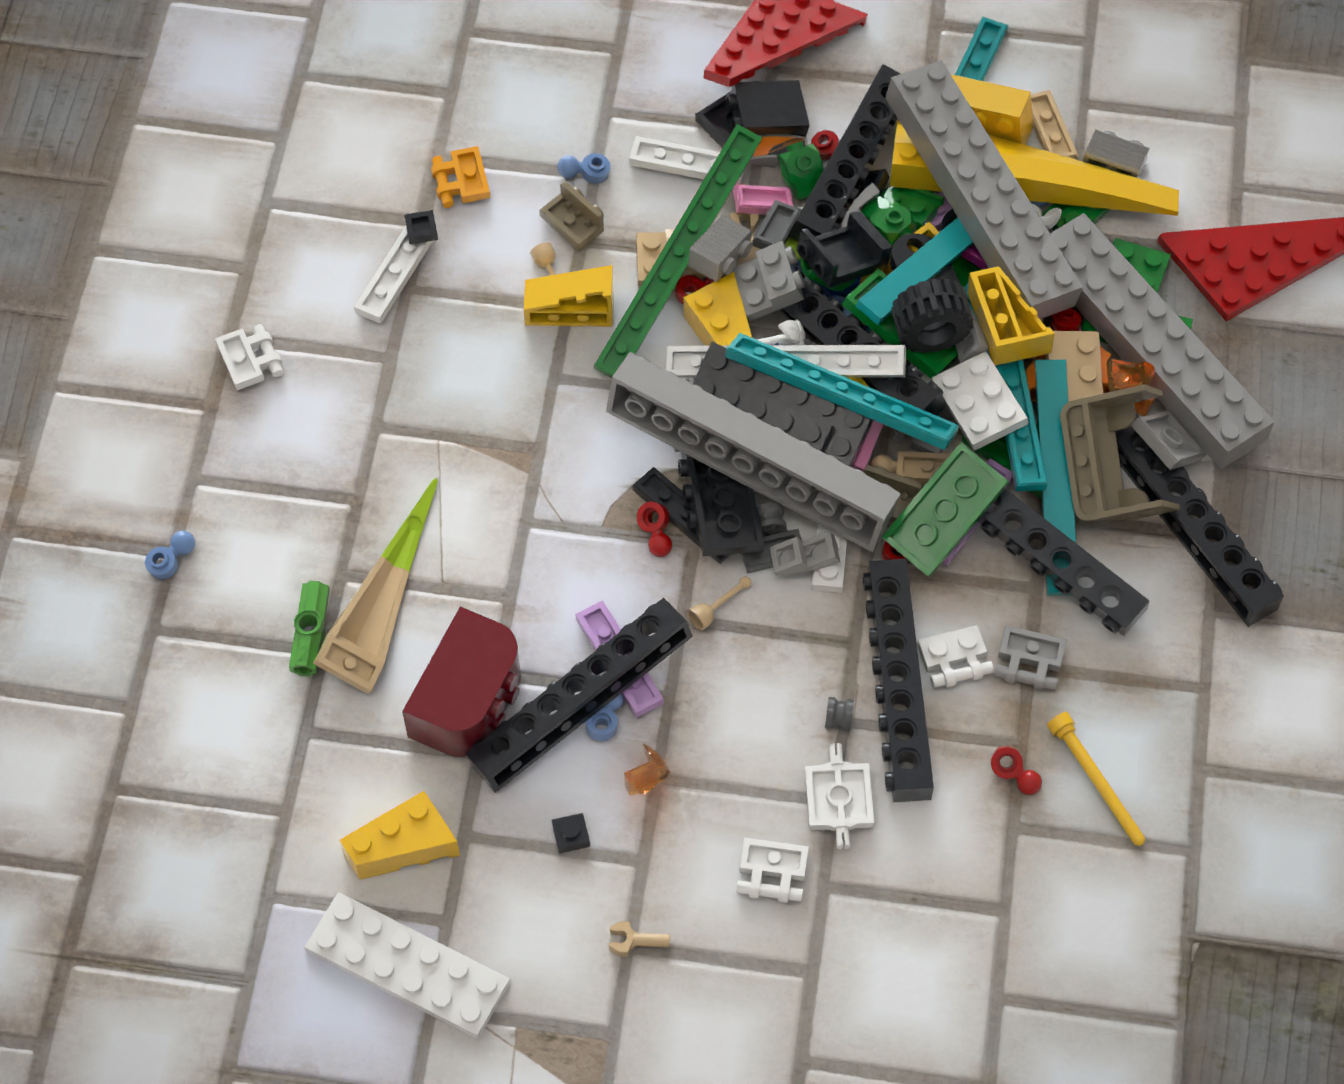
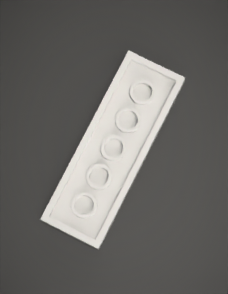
(407, 965)

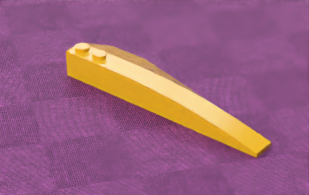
(1047, 178)

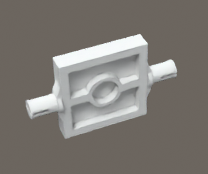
(839, 796)

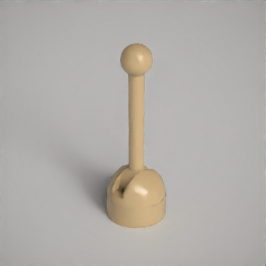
(544, 256)
(703, 614)

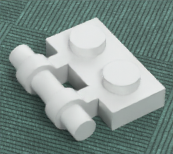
(240, 360)
(952, 649)
(772, 860)

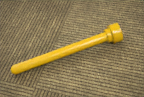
(1064, 728)

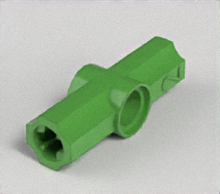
(310, 613)

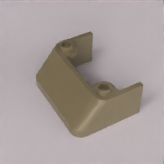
(1094, 456)

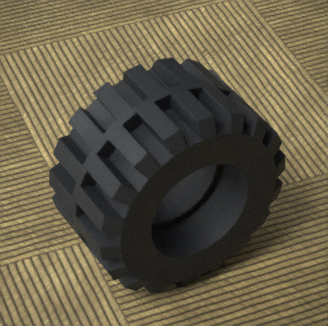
(932, 315)

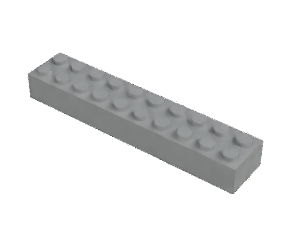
(982, 187)
(1146, 329)
(752, 451)

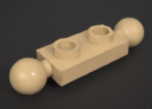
(912, 464)

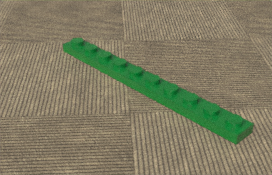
(675, 255)

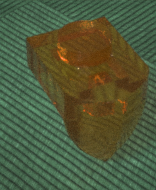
(1128, 374)
(645, 777)

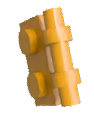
(469, 173)

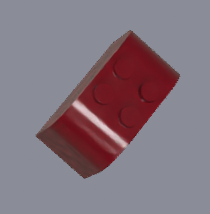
(465, 685)

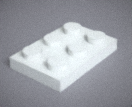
(980, 401)

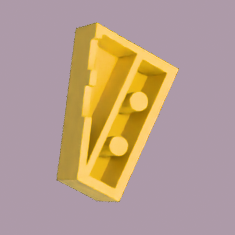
(1000, 108)
(571, 299)
(717, 312)
(1006, 319)
(399, 839)

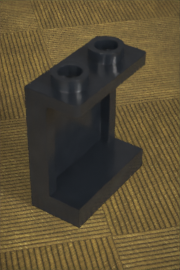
(768, 107)
(845, 251)

